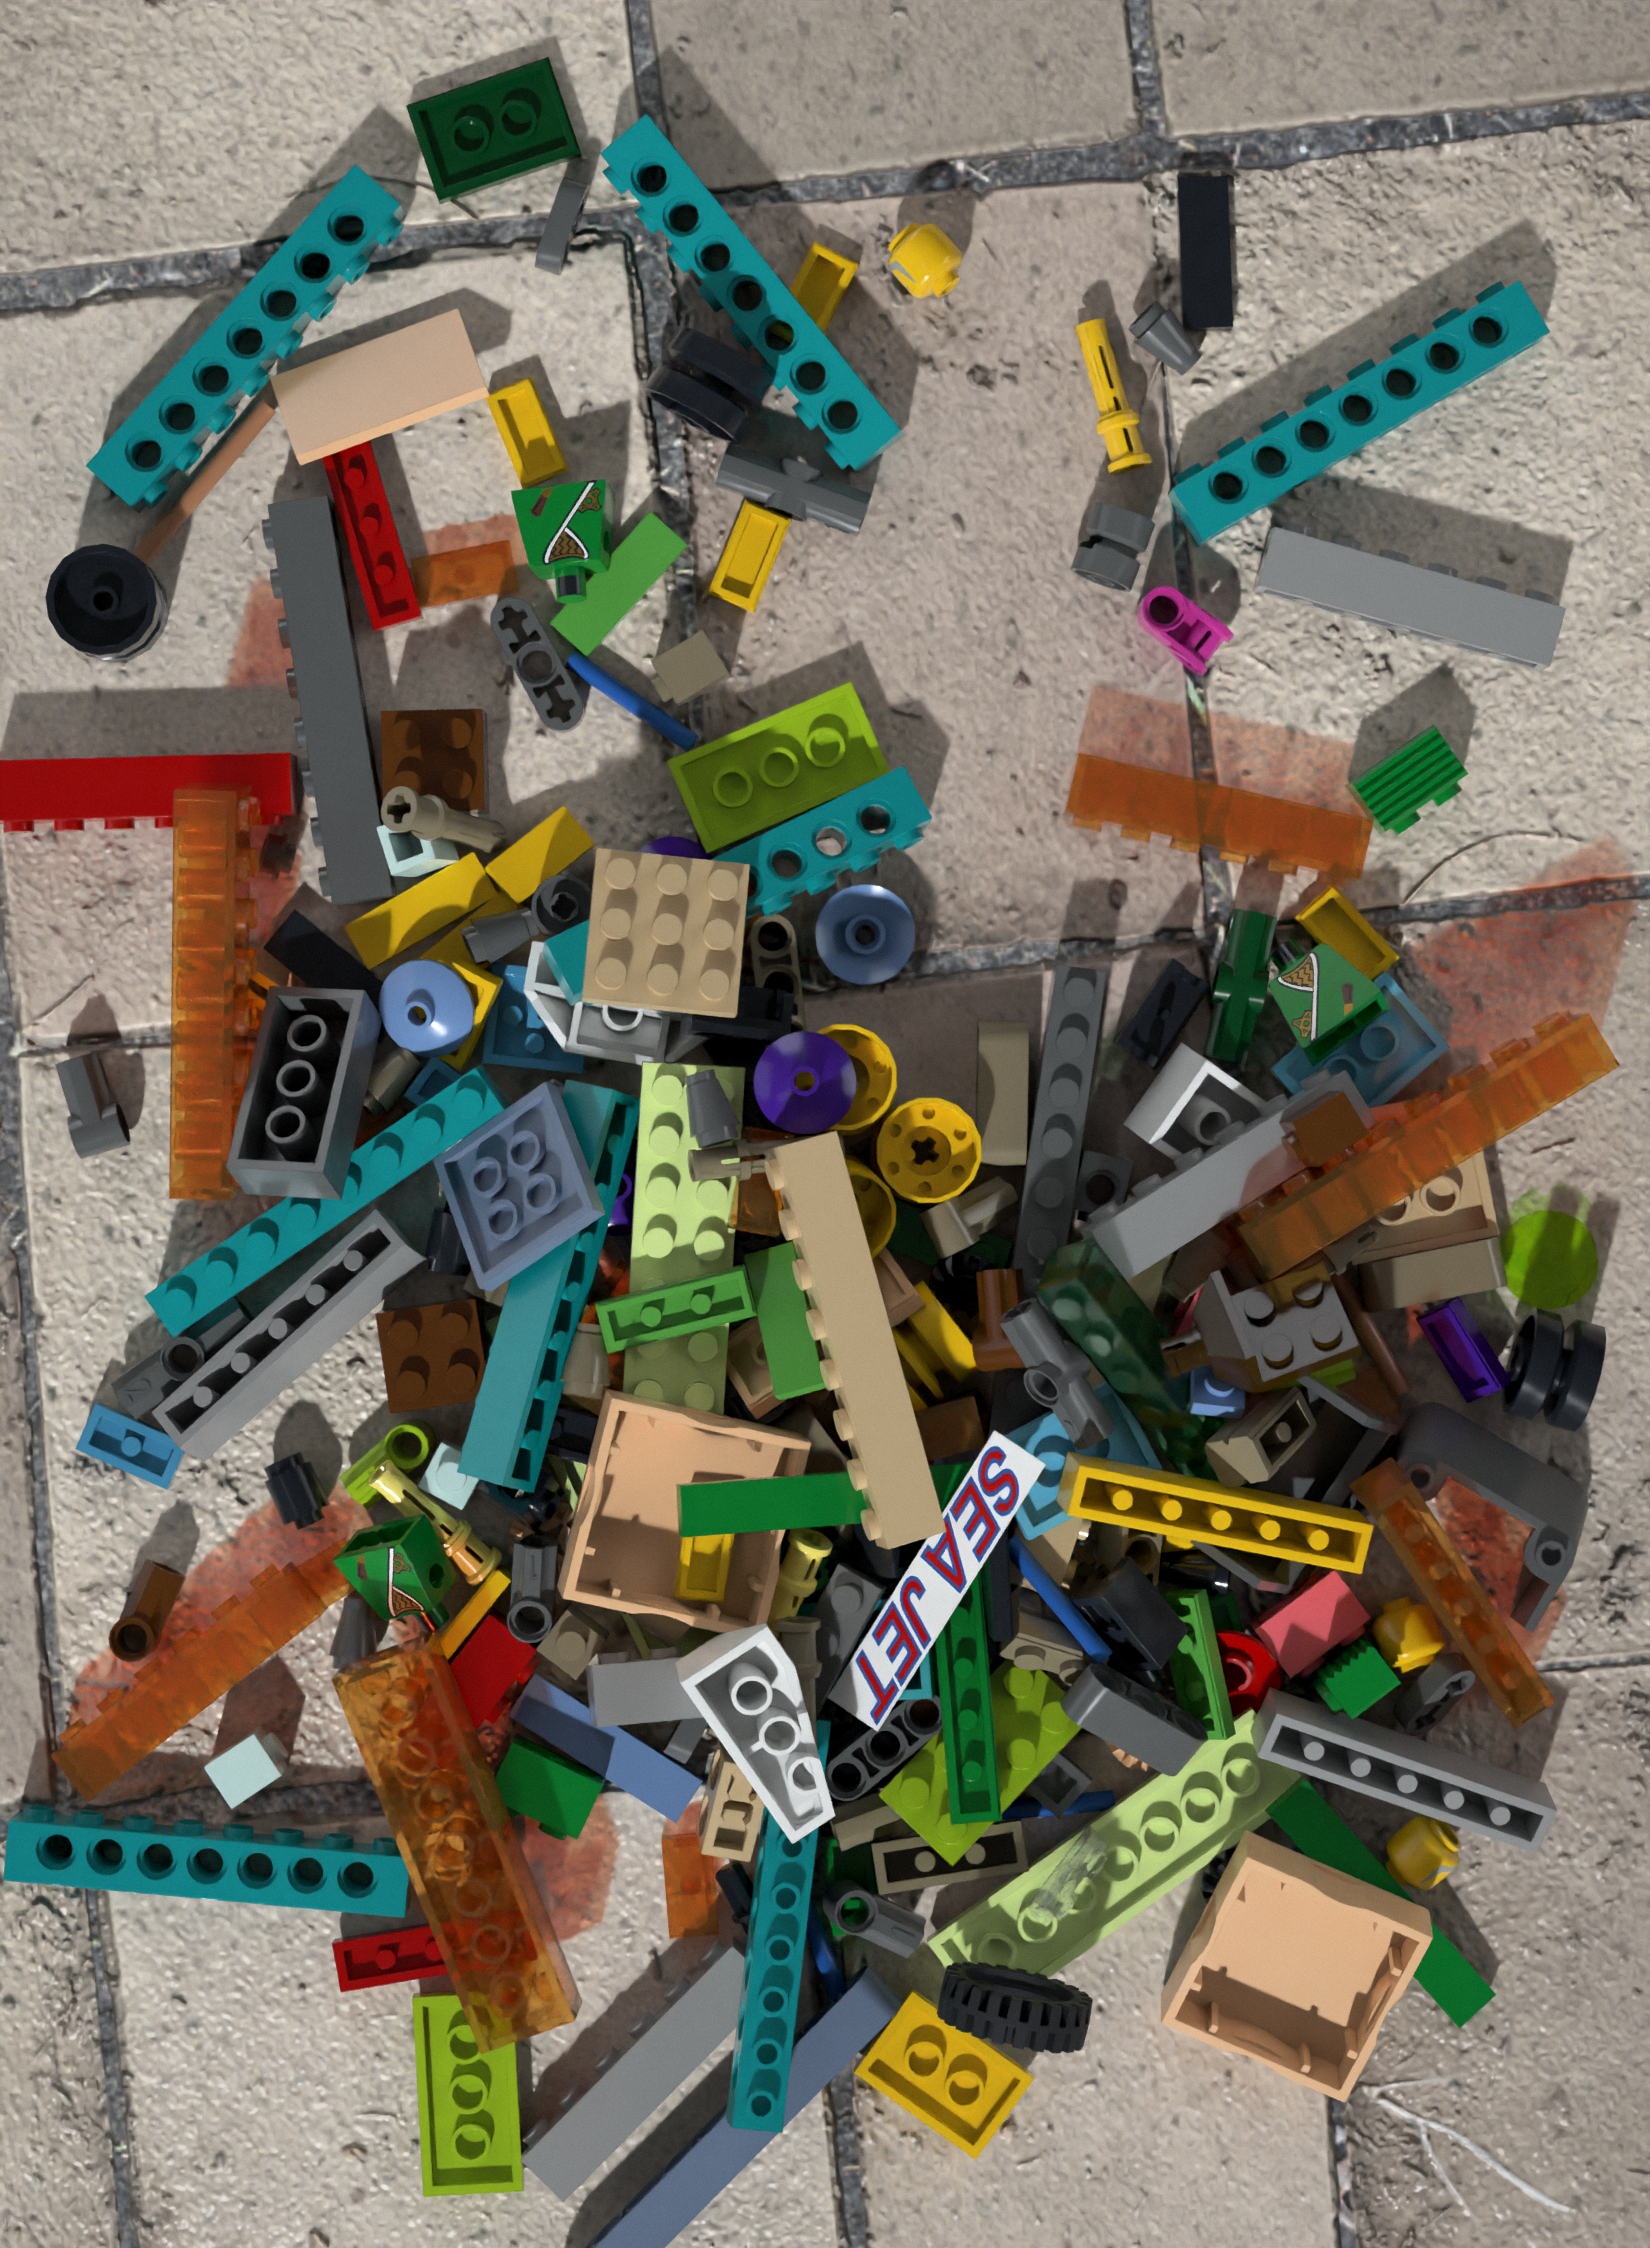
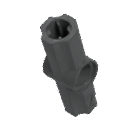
(793, 489)
(1057, 1373)
(160, 1375)

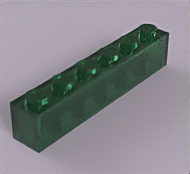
(1123, 1345)

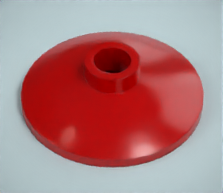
(1254, 1675)

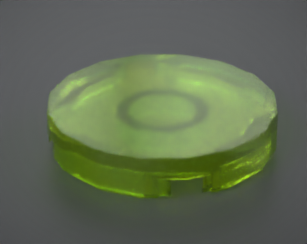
(1549, 1259)

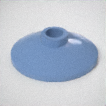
(869, 907)
(443, 998)

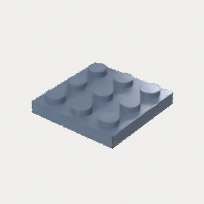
(518, 1186)

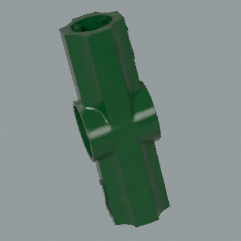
(1239, 986)

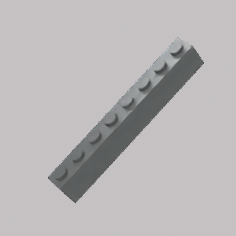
(330, 699)

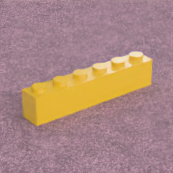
(1214, 1514)

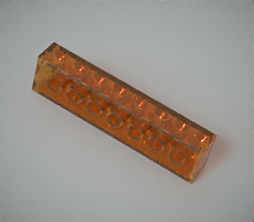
(210, 982)
(1423, 1143)
(458, 1842)

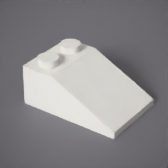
(1191, 1105)

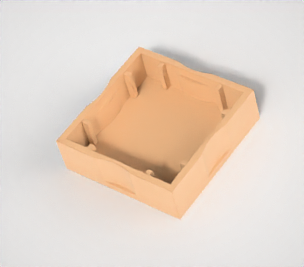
(627, 1512)
(1295, 1965)

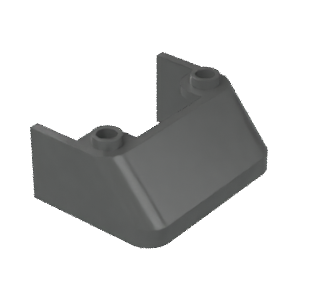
(1446, 1444)
(1342, 1449)

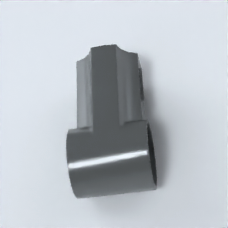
(94, 1119)
(533, 1585)
(875, 1919)

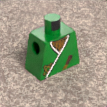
(567, 533)
(1323, 998)
(400, 1570)

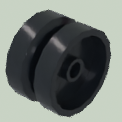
(708, 385)
(76, 607)
(1554, 1369)

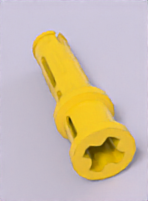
(1116, 420)

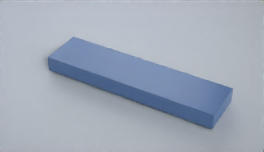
(606, 1750)

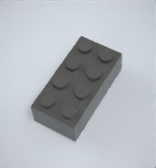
(304, 1092)

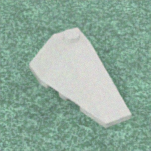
(758, 1712)

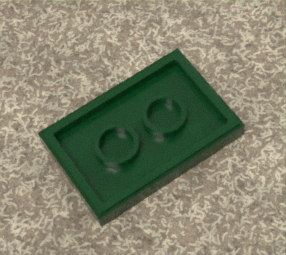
(494, 130)

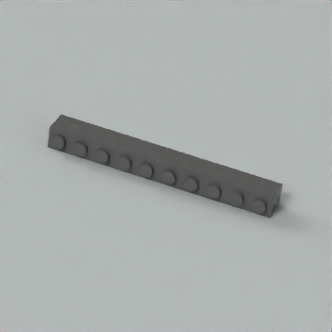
(1051, 1159)

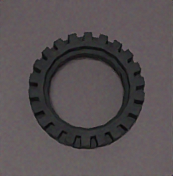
(1014, 2007)

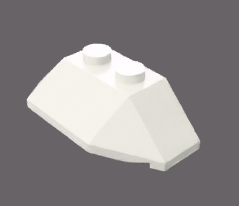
(604, 1030)

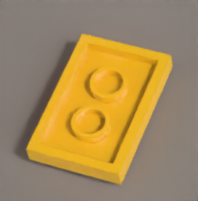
(943, 2075)

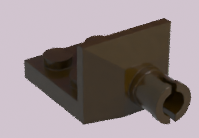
(1265, 1331)

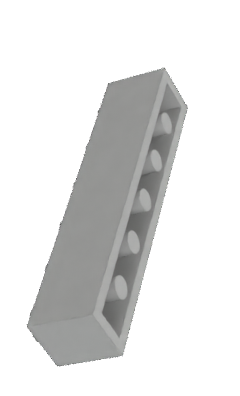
(1409, 598)
(1210, 1183)
(289, 1336)
(1402, 1770)
(640, 2074)

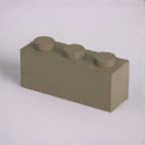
(914, 1864)

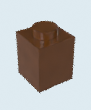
(1322, 1129)

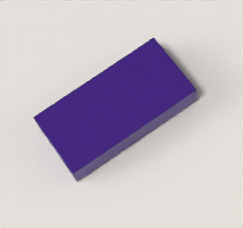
(1463, 1349)

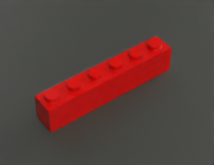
(136, 788)

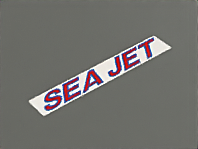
(936, 1580)

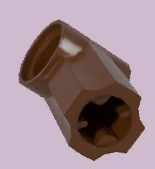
(996, 1294)
(147, 1607)

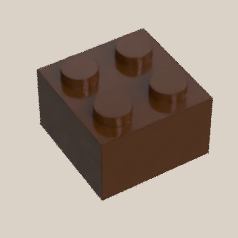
(438, 755)
(433, 1353)

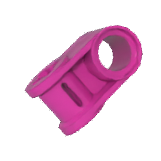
(1185, 629)

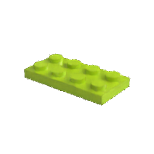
(778, 767)
(1028, 1736)
(464, 2104)

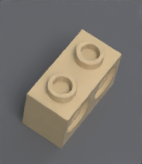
(728, 1811)

